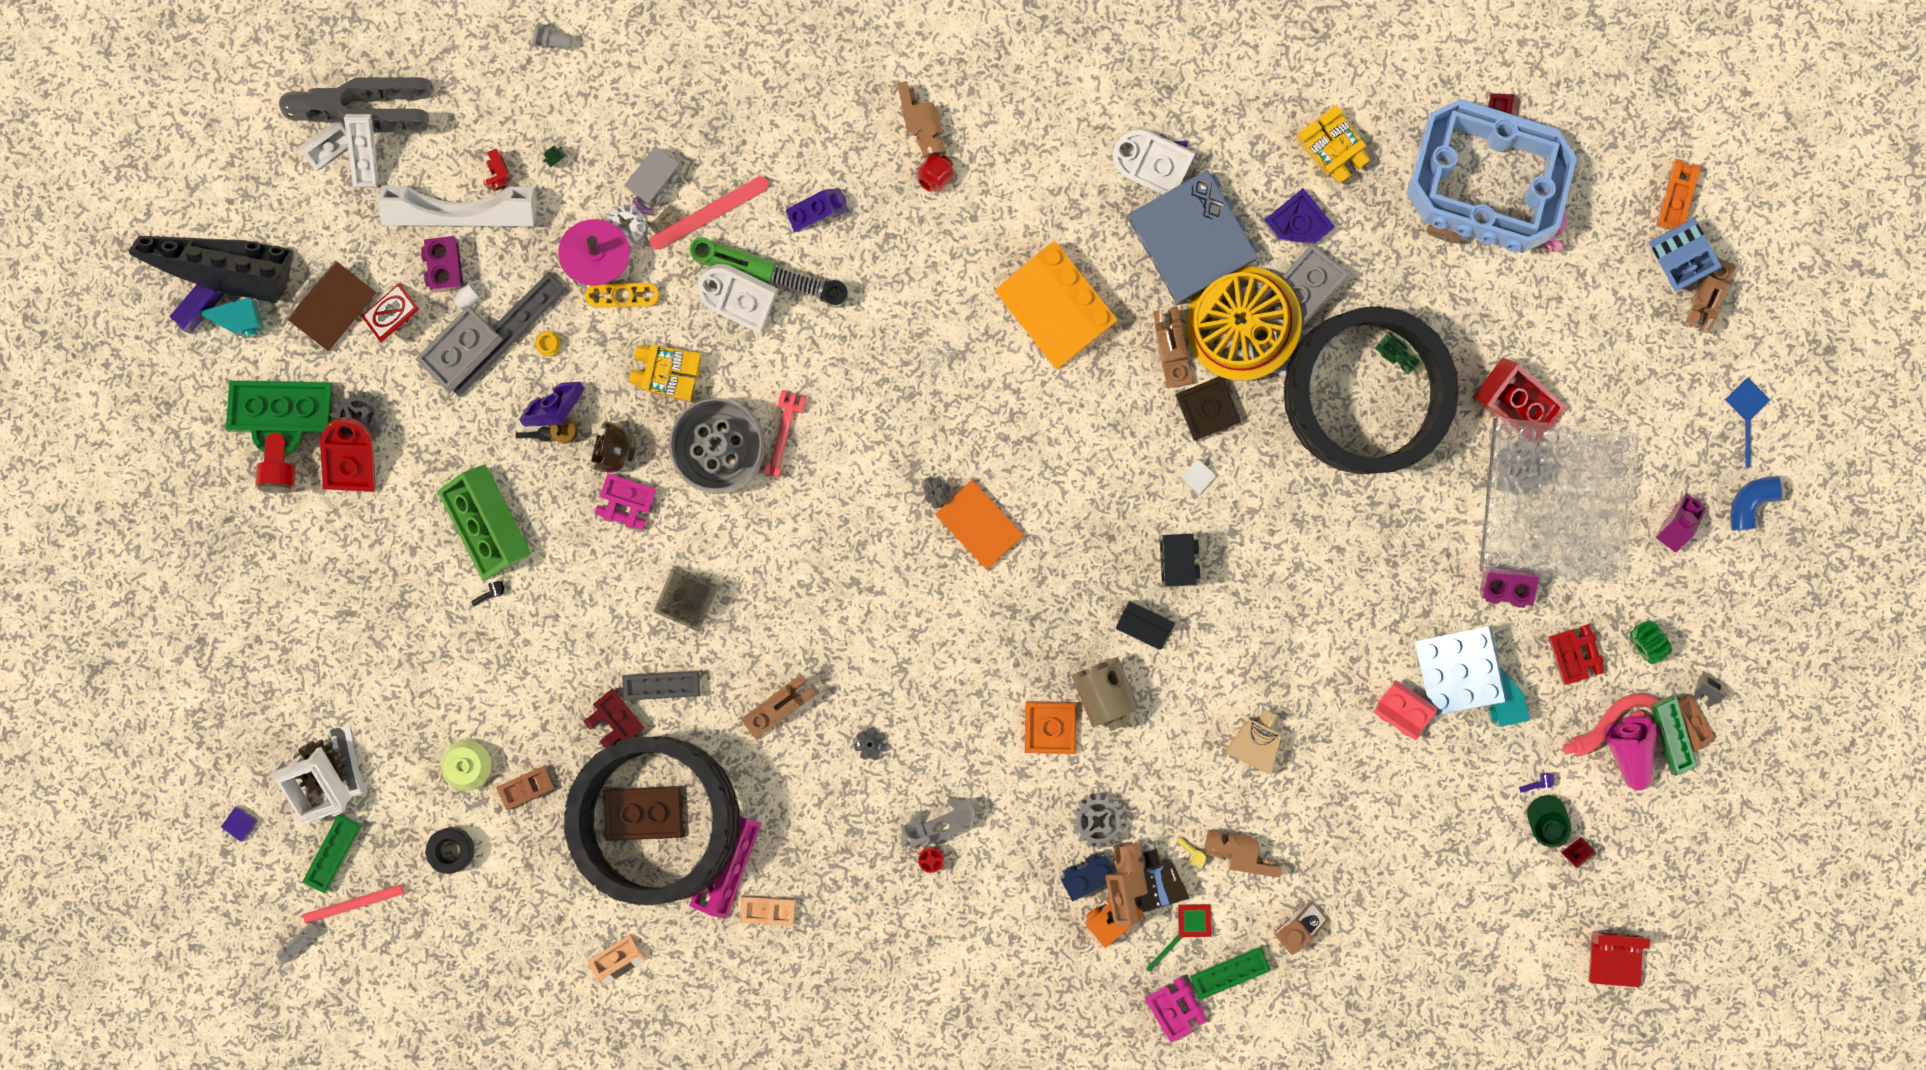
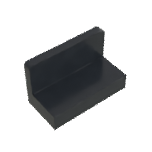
(1144, 625)

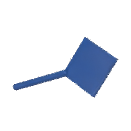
(1747, 402)

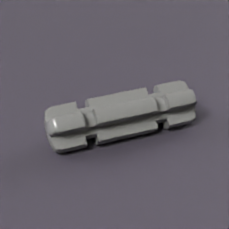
(298, 942)

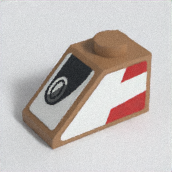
(1301, 928)

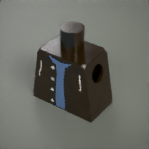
(1162, 882)

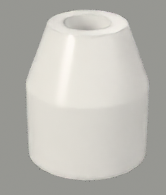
(467, 296)

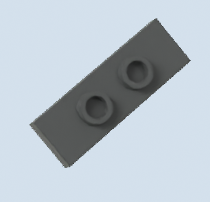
(661, 685)

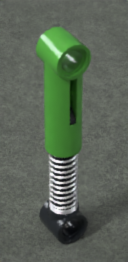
(767, 271)

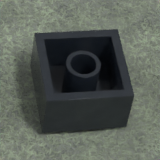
(1178, 560)

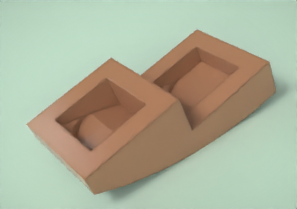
(525, 788)

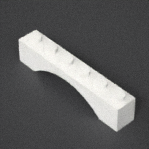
(409, 208)

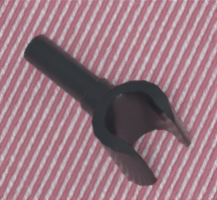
(534, 434)
(496, 589)

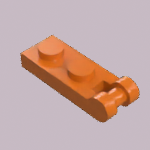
(1677, 195)

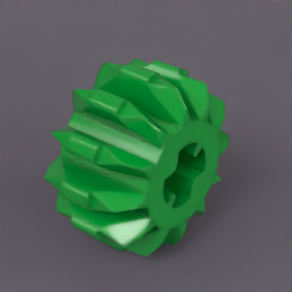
(1650, 642)

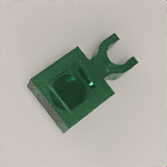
(1395, 351)

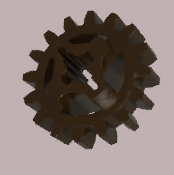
(332, 755)

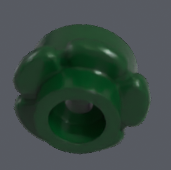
(553, 155)

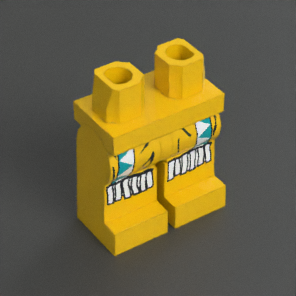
(1333, 144)
(659, 368)

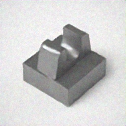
(1711, 688)

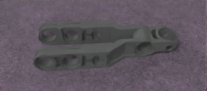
(328, 103)

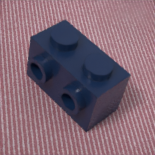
(1087, 877)

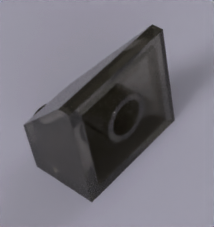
(686, 598)

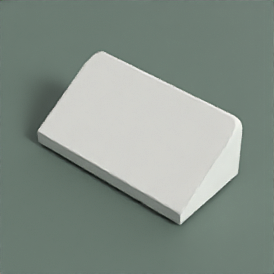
(325, 145)

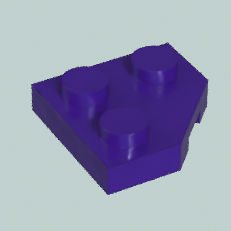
(1299, 220)
(554, 407)

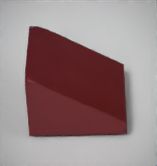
(1505, 102)

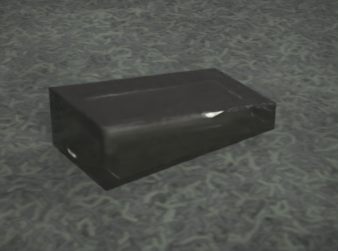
(665, 219)

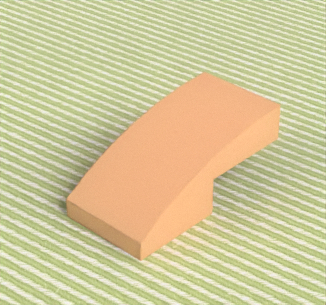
(767, 911)

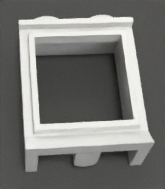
(327, 779)

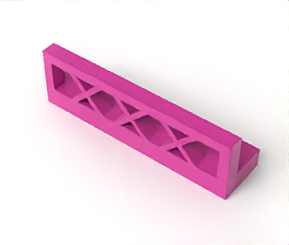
(725, 887)

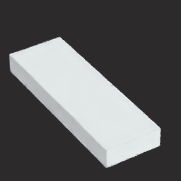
(361, 150)

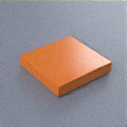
(1050, 728)

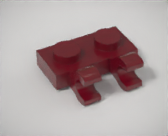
(617, 715)

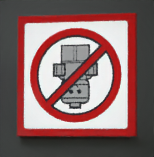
(390, 312)

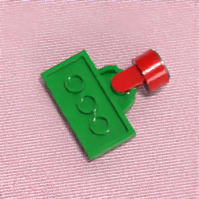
(278, 419)

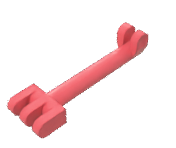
(774, 469)

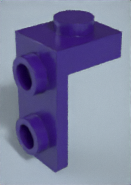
(816, 208)

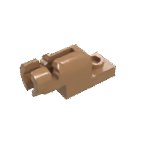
(922, 121)
(1710, 296)
(1172, 349)
(777, 707)
(1241, 852)
(1126, 883)

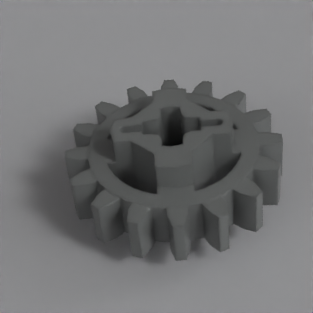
(366, 412)

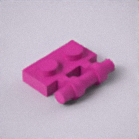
(628, 494)
(1168, 1012)

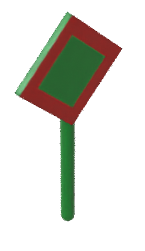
(1192, 922)

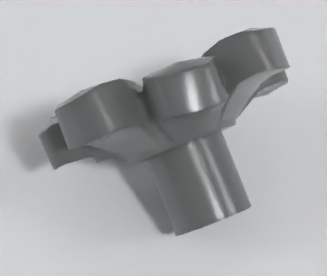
(935, 491)
(876, 744)

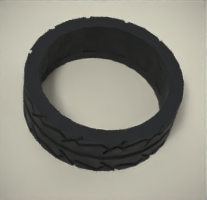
(1440, 372)
(580, 820)

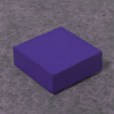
(239, 823)

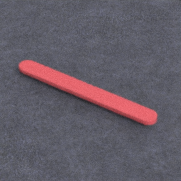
(708, 212)

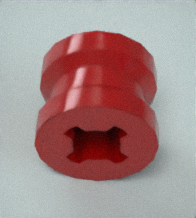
(930, 864)

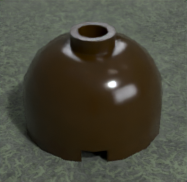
(612, 448)

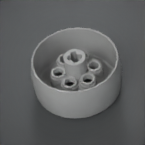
(739, 422)

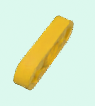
(641, 288)

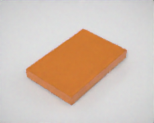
(979, 524)

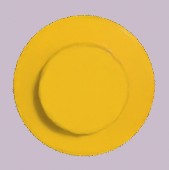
(548, 343)

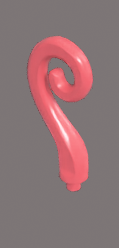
(1590, 741)

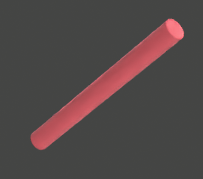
(353, 903)

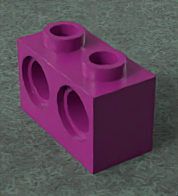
(449, 262)
(1506, 591)

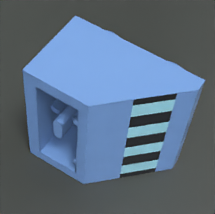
(1685, 254)

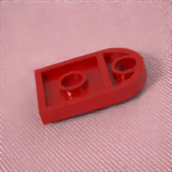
(347, 460)

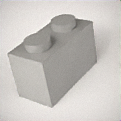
(653, 177)

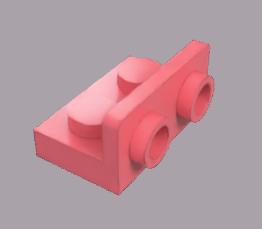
(1405, 710)

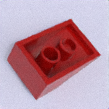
(1517, 395)

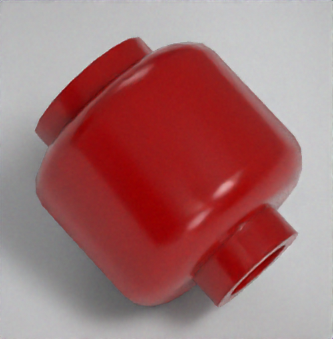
(935, 173)

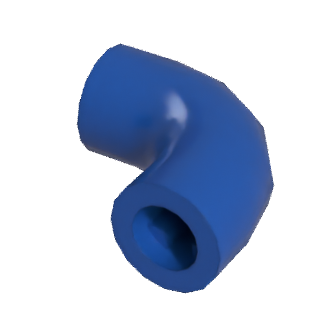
(1750, 498)

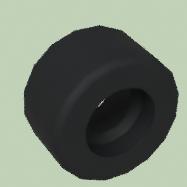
(434, 855)

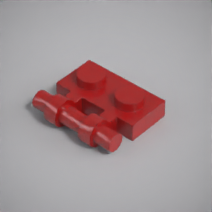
(1569, 655)

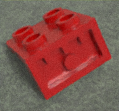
(1616, 959)

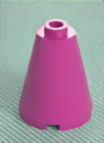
(1633, 749)

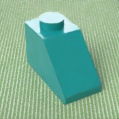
(237, 317)

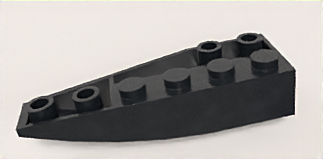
(220, 264)

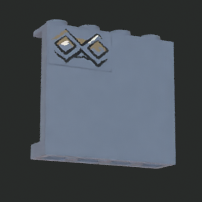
(1193, 236)

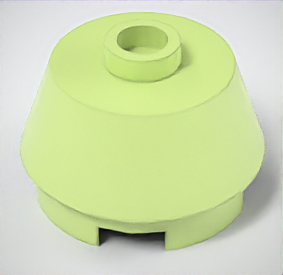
(465, 765)

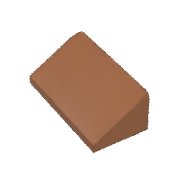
(1695, 724)

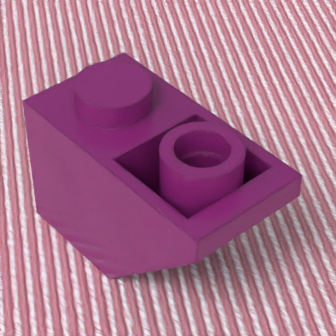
(1681, 523)

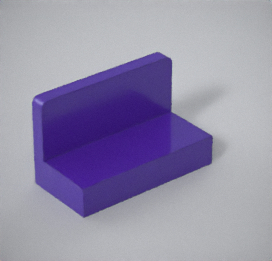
(188, 313)

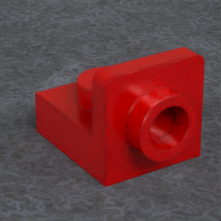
(497, 166)

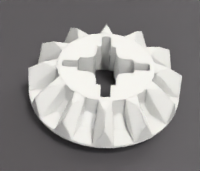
(629, 212)

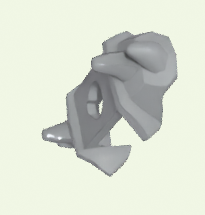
(959, 820)

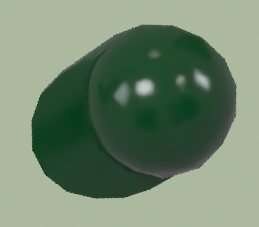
(1549, 821)

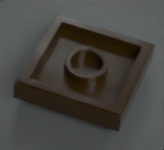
(1207, 408)

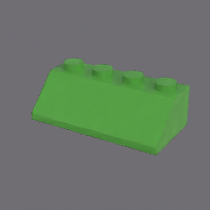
(484, 521)

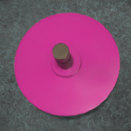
(594, 252)

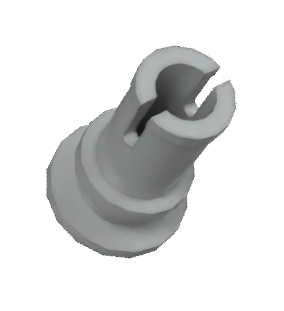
(551, 37)

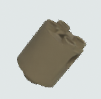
(1106, 694)

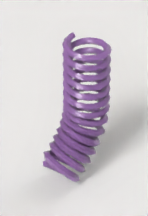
(642, 206)

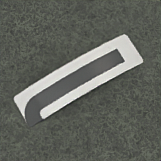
(342, 738)

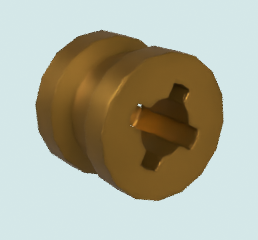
(567, 433)

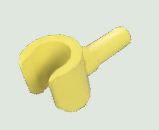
(1198, 858)

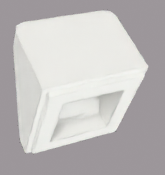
(1197, 476)

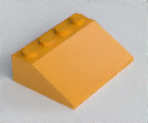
(1055, 305)

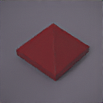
(1578, 852)

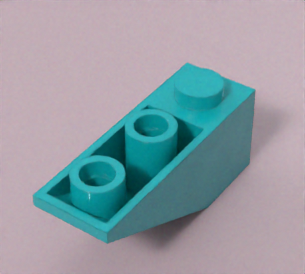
(1511, 711)

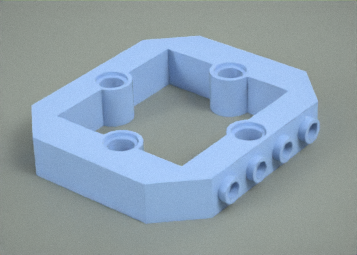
(1520, 134)

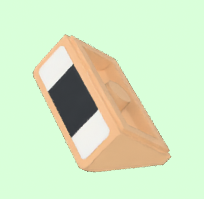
(617, 960)

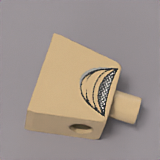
(1256, 743)

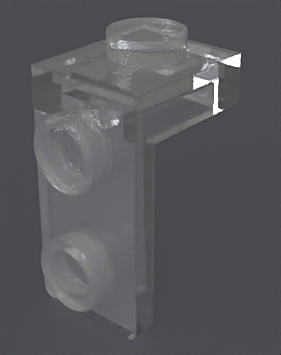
(315, 256)

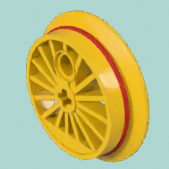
(1210, 297)

